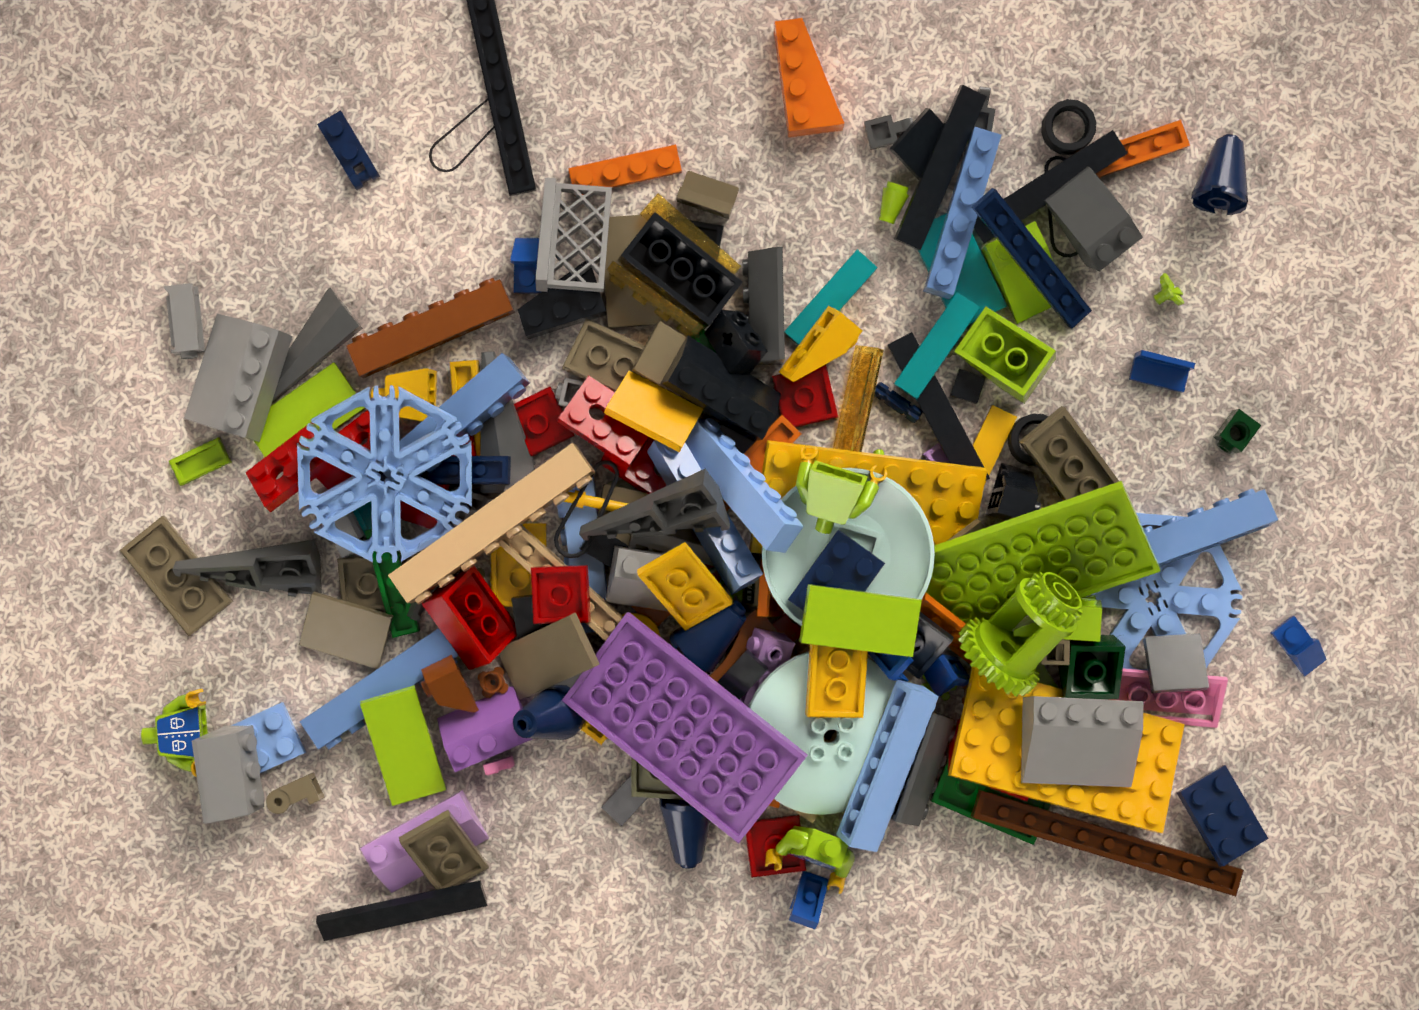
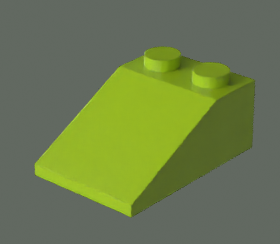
(1017, 289)
(1006, 354)
(1087, 626)

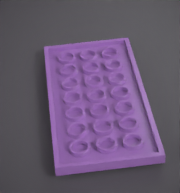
(684, 727)

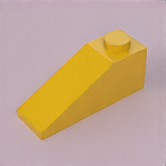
(825, 341)

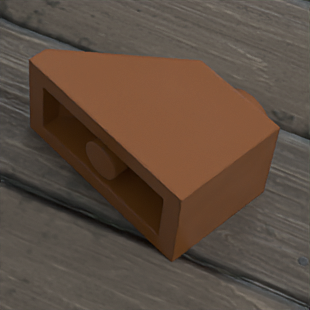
(448, 685)

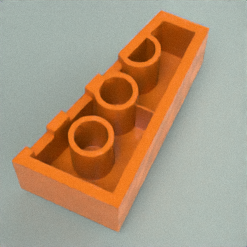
(805, 89)

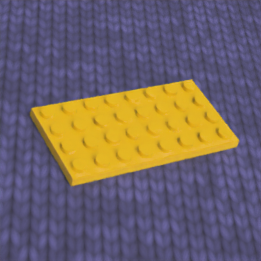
(944, 491)
(991, 754)

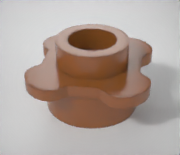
(485, 681)

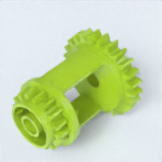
(1006, 657)

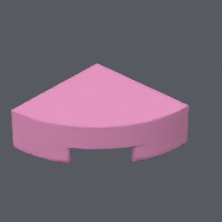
(497, 765)

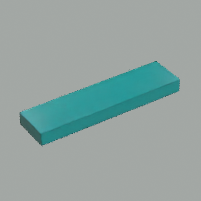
(833, 294)
(937, 346)

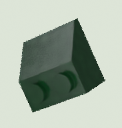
(1093, 669)

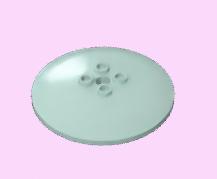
(890, 529)
(831, 769)

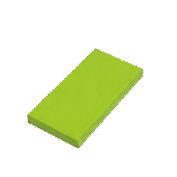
(303, 404)
(860, 620)
(403, 745)

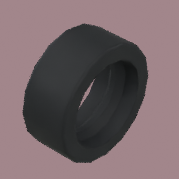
(1072, 106)
(1013, 437)

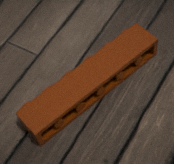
(431, 328)

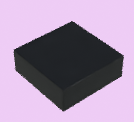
(967, 386)

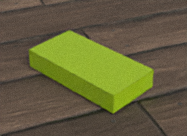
(200, 461)

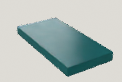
(975, 276)

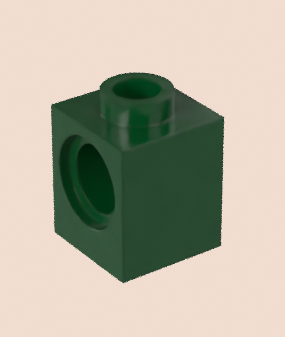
(1246, 426)

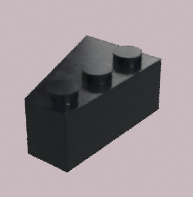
(561, 307)
(1013, 493)

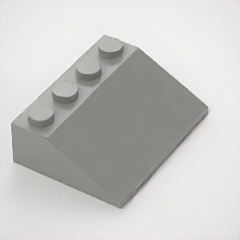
(238, 377)
(1080, 741)

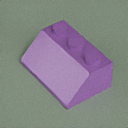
(482, 734)

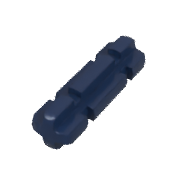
(897, 402)

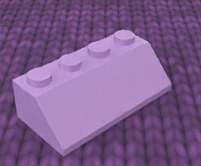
(393, 863)

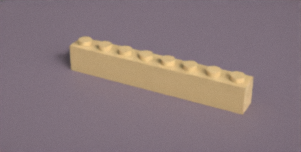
(492, 524)

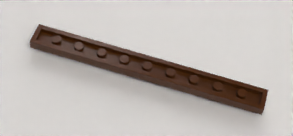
(1106, 842)

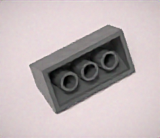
(766, 300)
(922, 779)

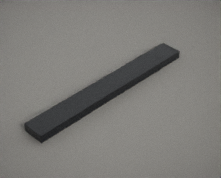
(501, 96)
(737, 681)

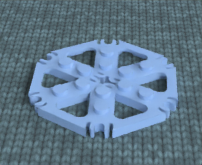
(366, 482)
(1178, 599)

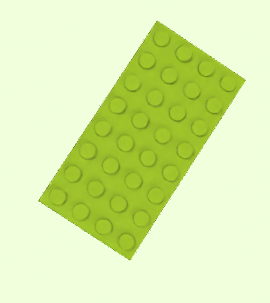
(1084, 539)

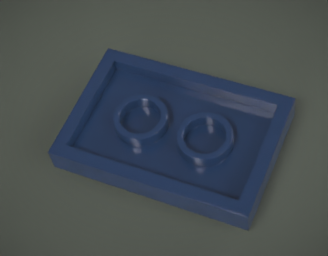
(840, 565)
(1222, 815)

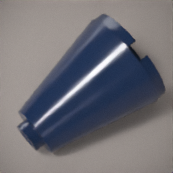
(1223, 178)
(710, 639)
(548, 716)
(686, 831)

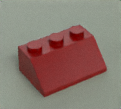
(471, 618)

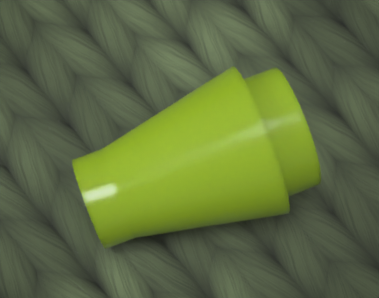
(892, 202)

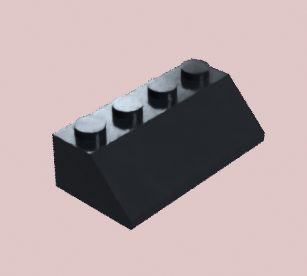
(679, 270)
(731, 398)

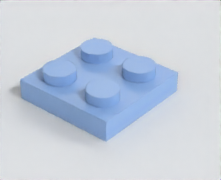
(275, 736)

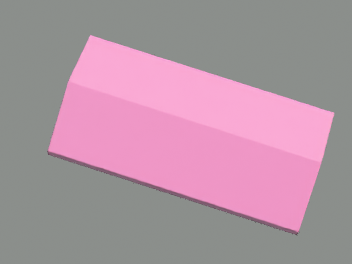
(1136, 687)

